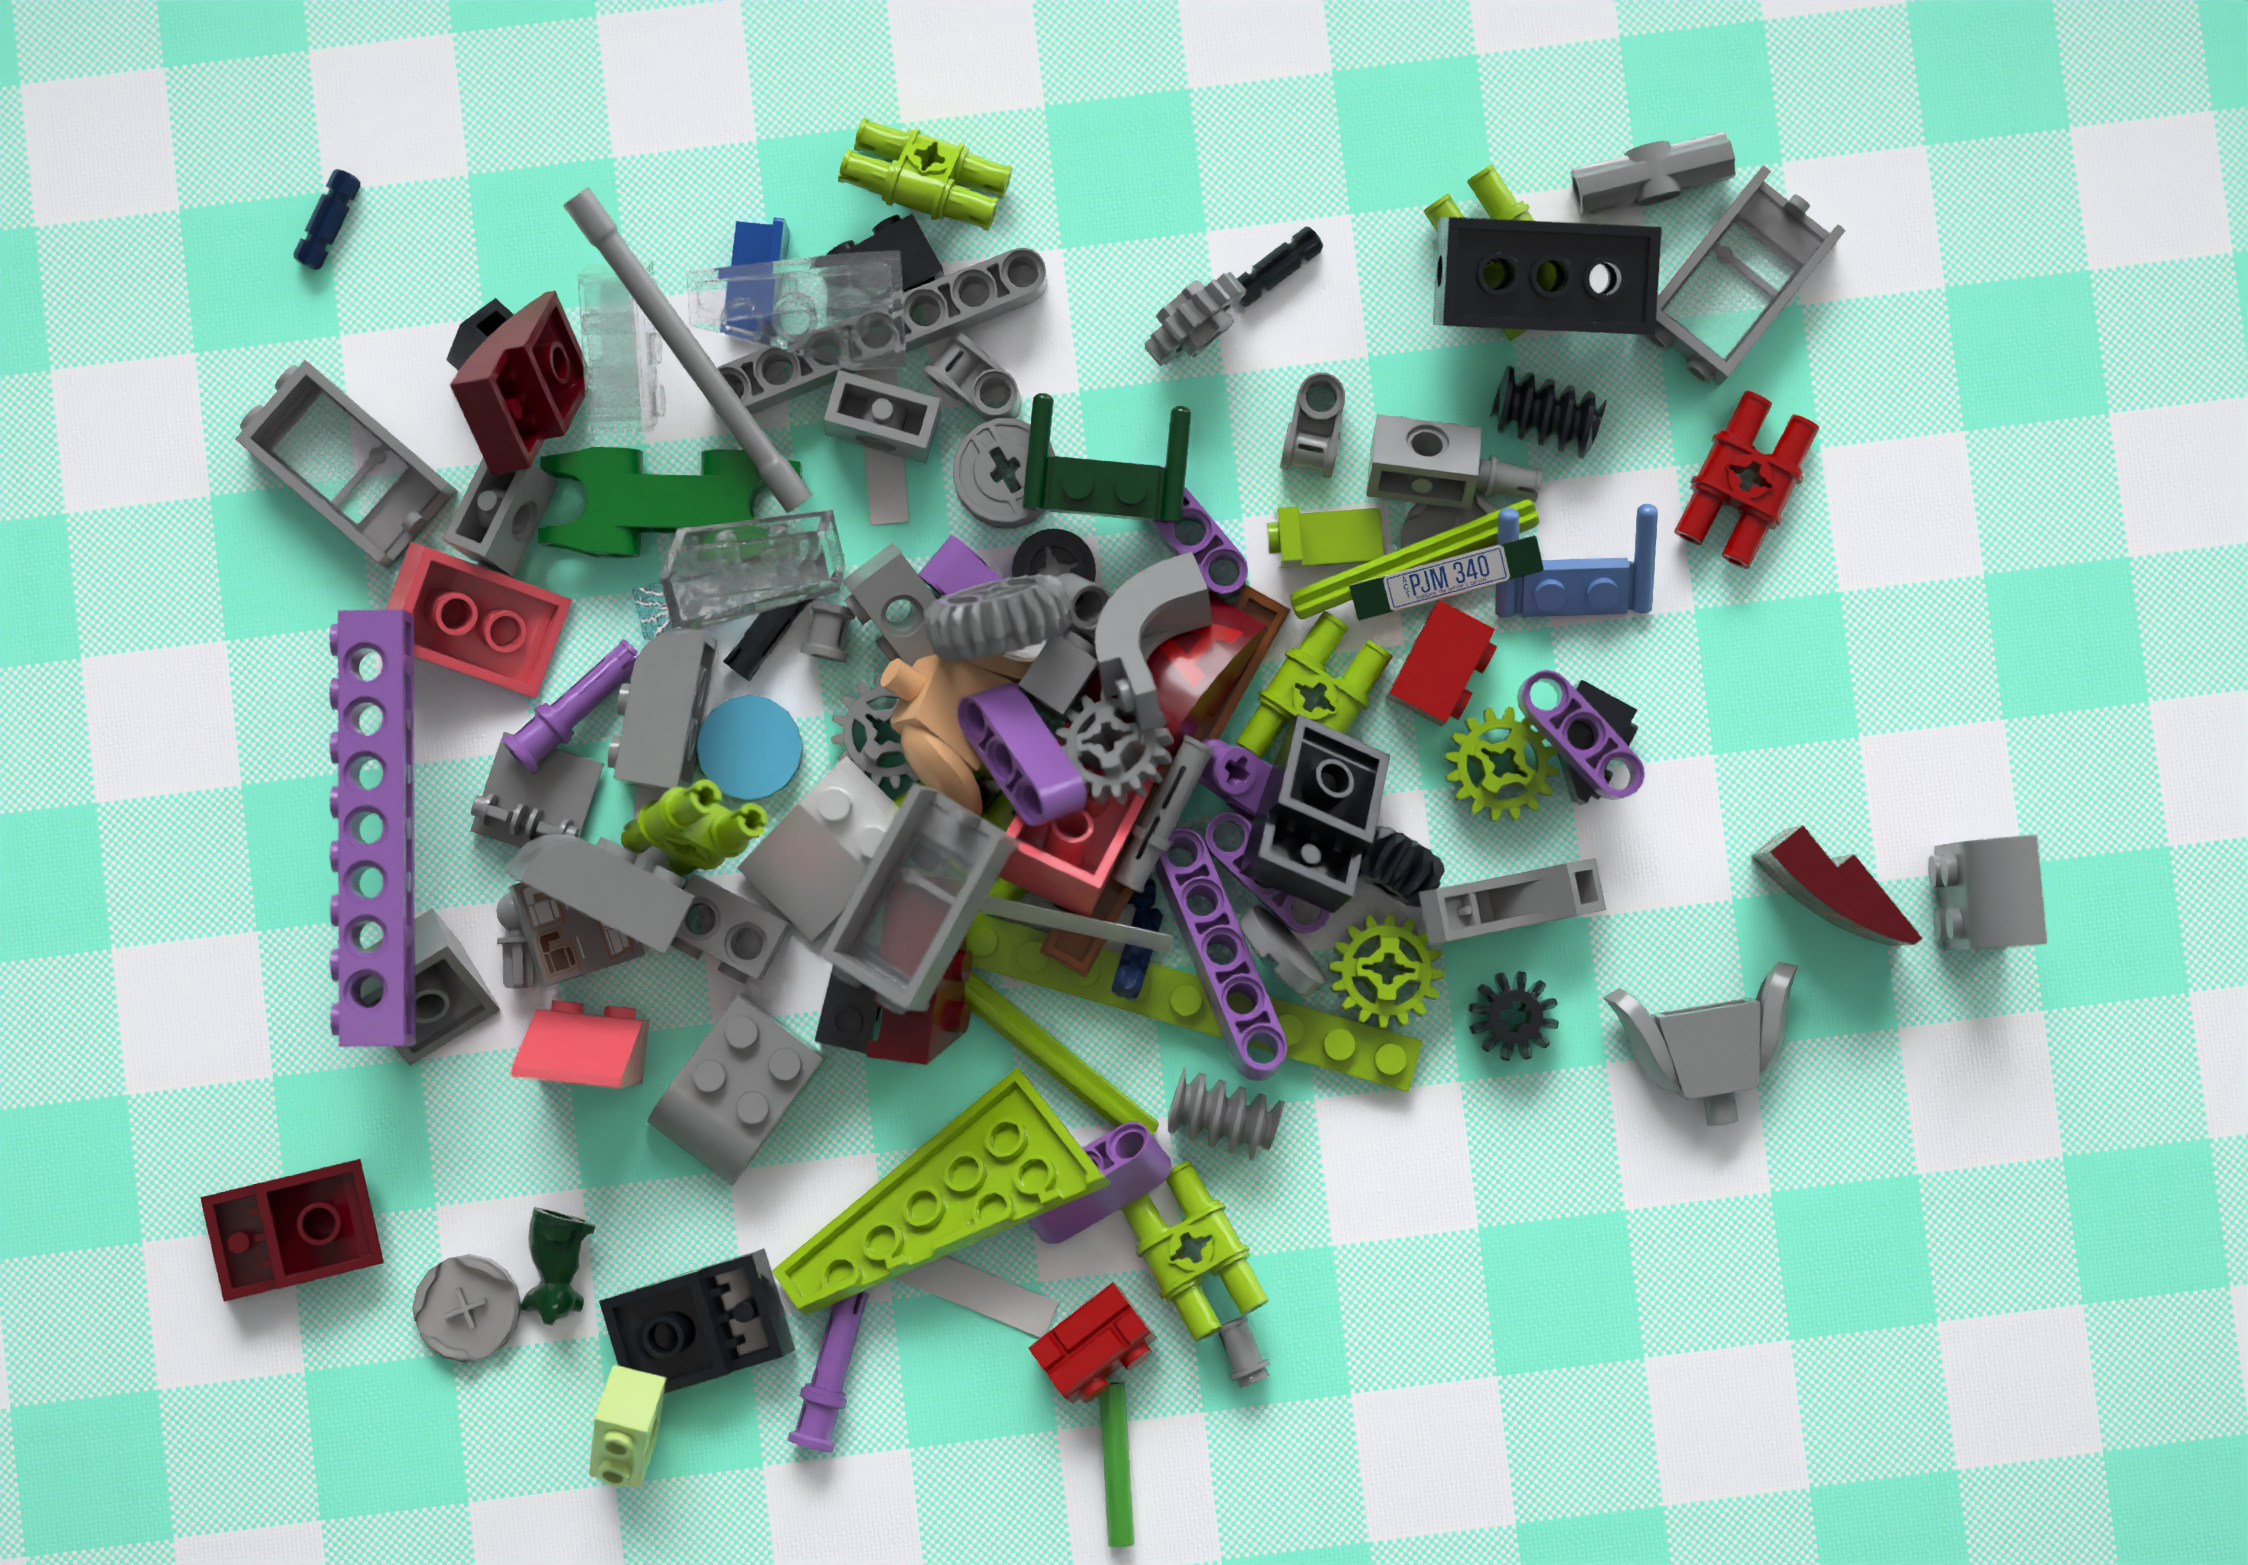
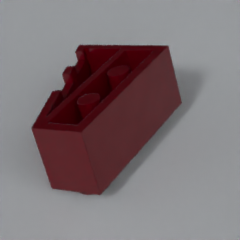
(923, 1035)

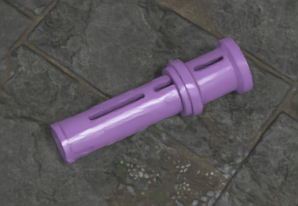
(555, 722)
(824, 1394)

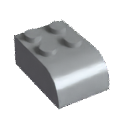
(663, 711)
(606, 885)
(1988, 893)
(736, 1088)

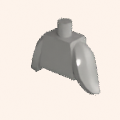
(1710, 1046)

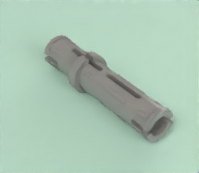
(1167, 806)

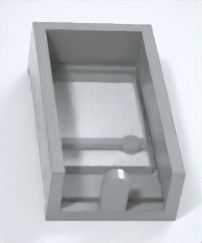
(1740, 279)
(344, 463)
(917, 899)

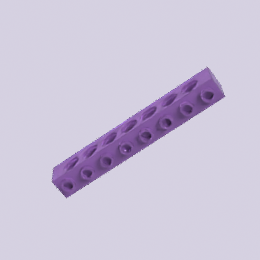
(393, 854)

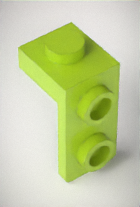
(1325, 537)

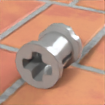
(828, 631)

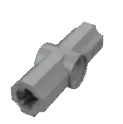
(1653, 173)

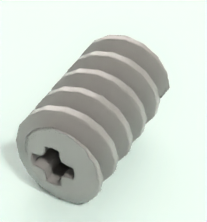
(1224, 1115)

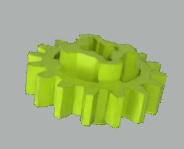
(1489, 784)
(1386, 947)

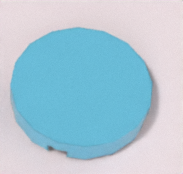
(749, 747)

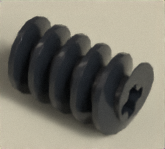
(1547, 412)

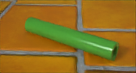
(1116, 1465)

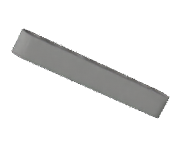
(942, 293)

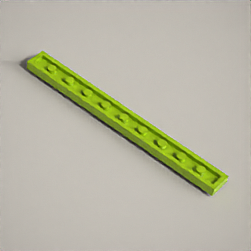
(1181, 1000)

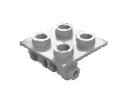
(528, 806)

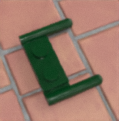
(1101, 485)

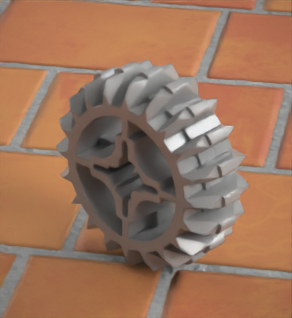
(997, 617)

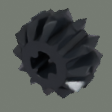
(1400, 866)
(1521, 1031)

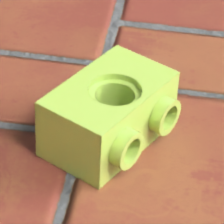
(626, 1427)

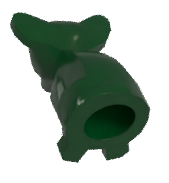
(555, 1251)

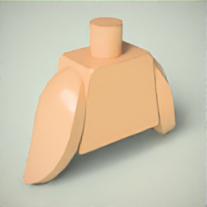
(930, 722)

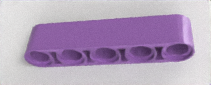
(1221, 980)

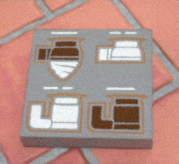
(566, 940)

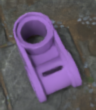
(955, 568)
(1235, 777)

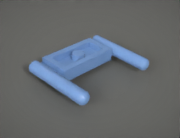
(1582, 585)

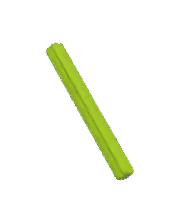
(1448, 544)
(1054, 1056)

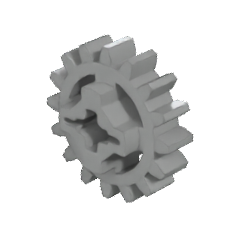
(1195, 318)
(872, 752)
(1134, 753)

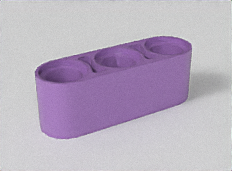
(1212, 548)
(1606, 742)
(1021, 754)
(1273, 899)
(1131, 1164)

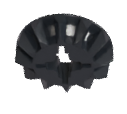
(1064, 545)

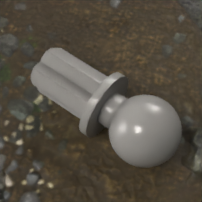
(516, 956)

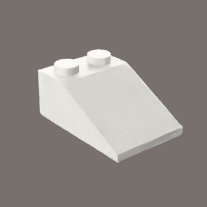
(822, 848)

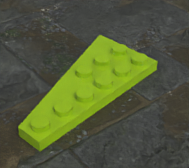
(968, 1182)

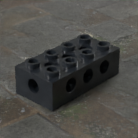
(1573, 250)

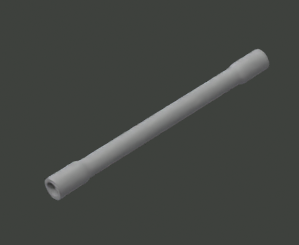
(604, 235)

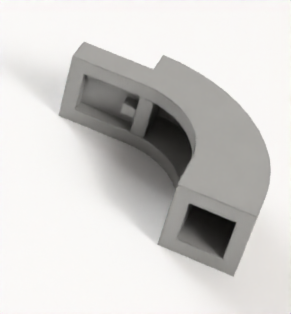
(1137, 619)
(1512, 901)

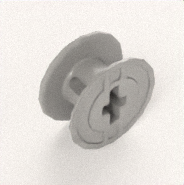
(976, 469)

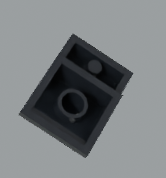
(1316, 815)
(700, 1322)

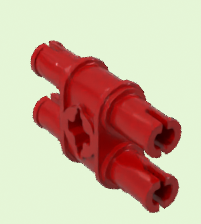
(1719, 486)

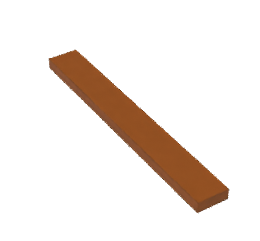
(1080, 950)

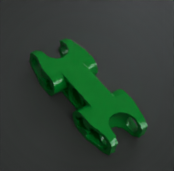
(630, 503)

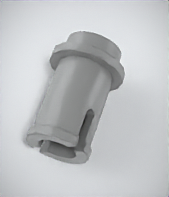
(1508, 479)
(1243, 1352)

